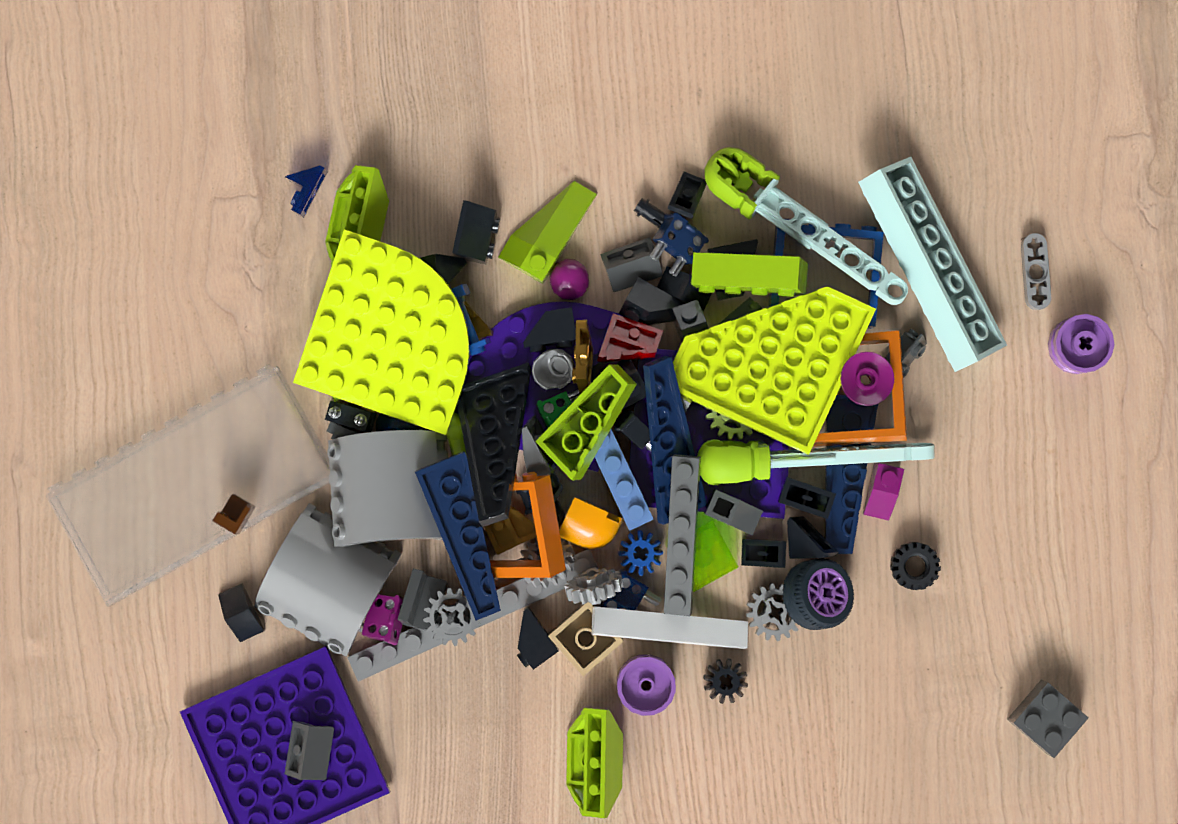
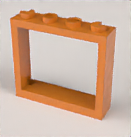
(899, 431)
(547, 533)

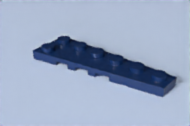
(667, 430)
(846, 479)
(453, 507)

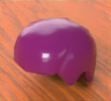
(569, 279)

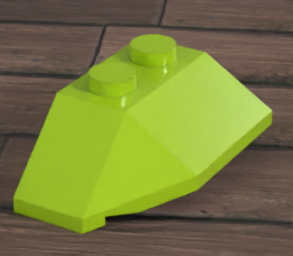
(358, 207)
(594, 762)

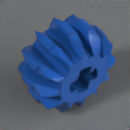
(643, 544)

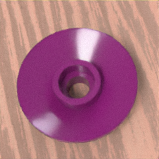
(878, 372)

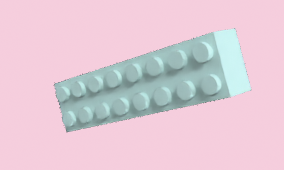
(932, 263)

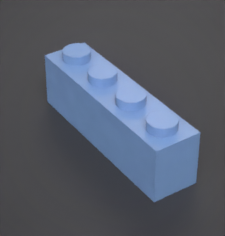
(622, 483)

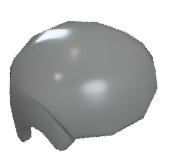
(553, 369)

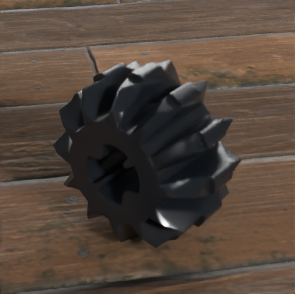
(735, 682)

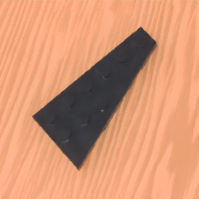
(491, 427)

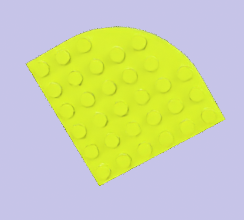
(387, 335)

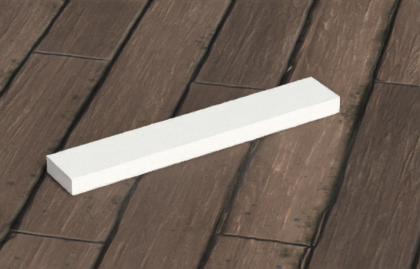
(669, 628)

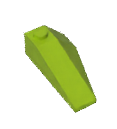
(544, 236)

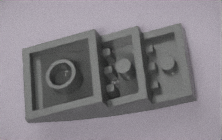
(539, 462)

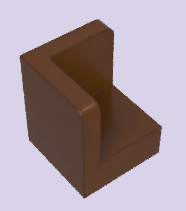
(234, 514)

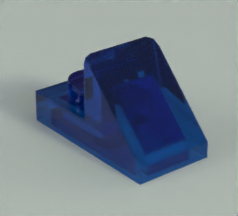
(310, 182)

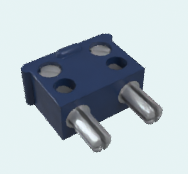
(679, 240)

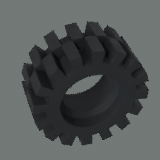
(931, 566)

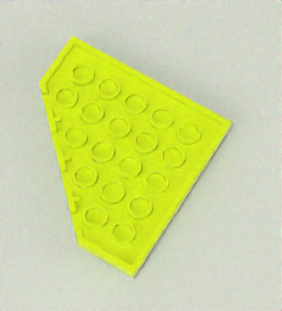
(776, 364)

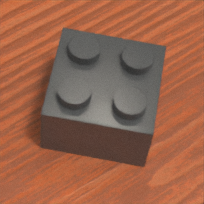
(1047, 718)

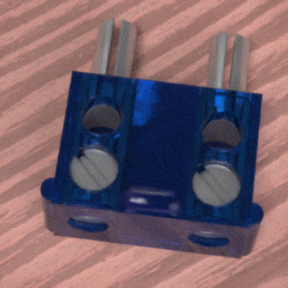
(627, 598)

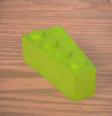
(749, 273)
(585, 424)

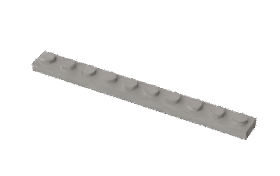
(416, 641)

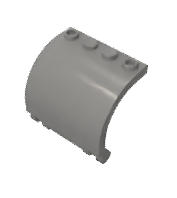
(377, 485)
(323, 586)

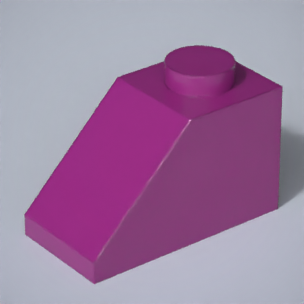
(883, 491)

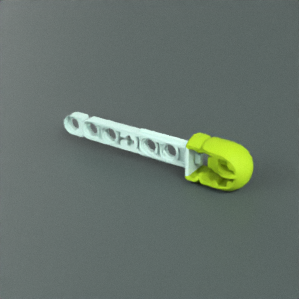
(722, 172)
(742, 462)

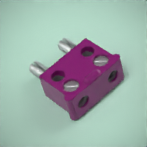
(383, 620)

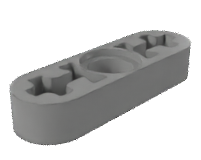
(1044, 264)

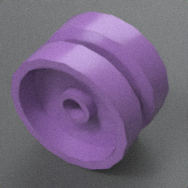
(1068, 335)
(643, 668)

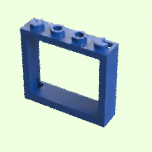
(845, 231)

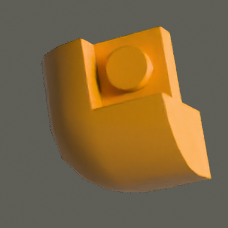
(589, 525)

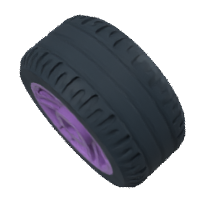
(818, 594)

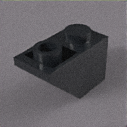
(552, 328)

